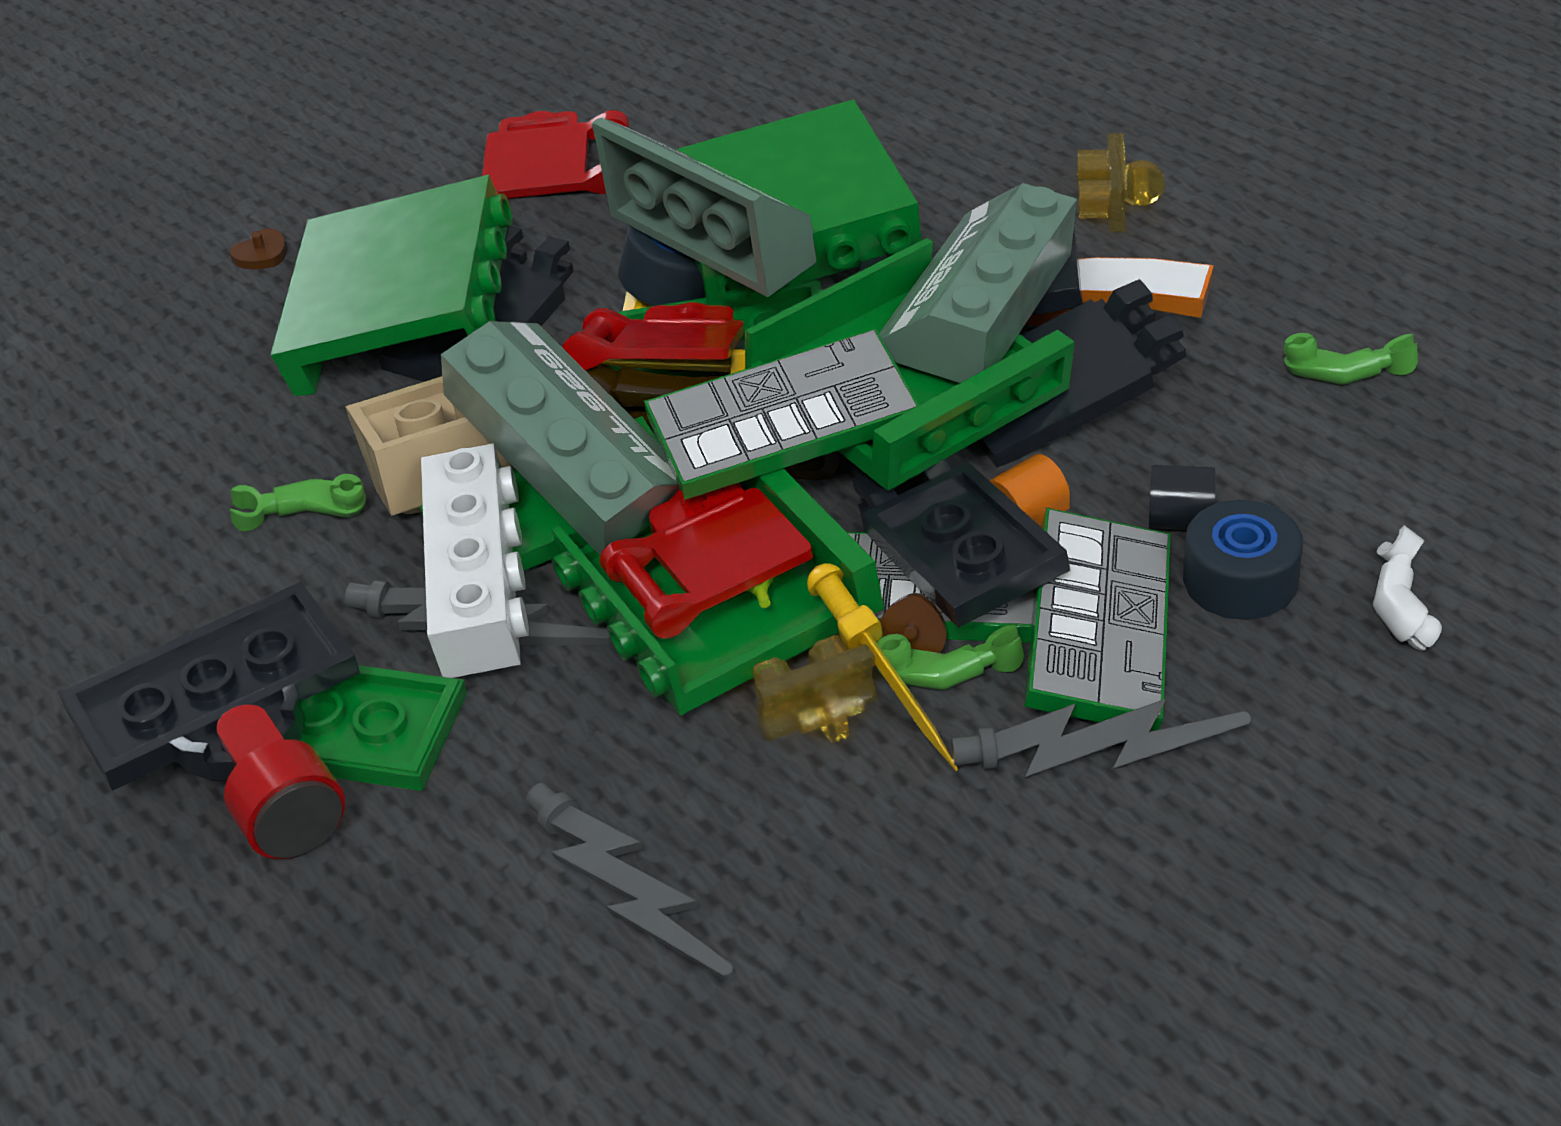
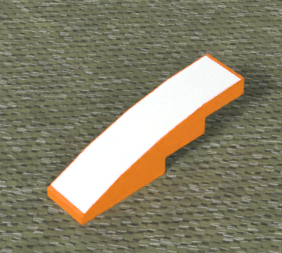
(1174, 285)

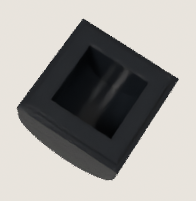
(1179, 495)

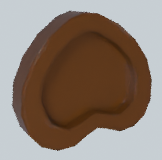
(261, 251)
(916, 620)

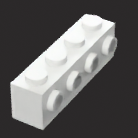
(471, 562)

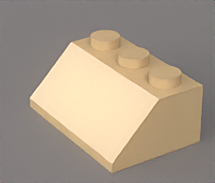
(400, 430)

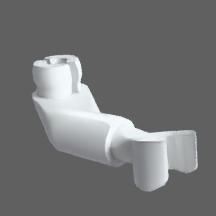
(1393, 599)

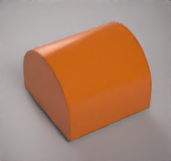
(1034, 486)

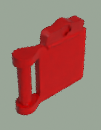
(544, 154)
(664, 333)
(710, 548)

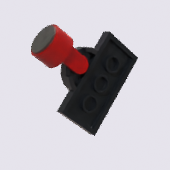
(229, 711)

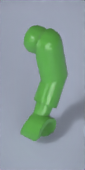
(1307, 361)
(339, 498)
(943, 671)

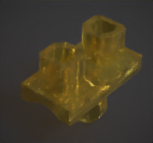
(1108, 182)
(817, 694)

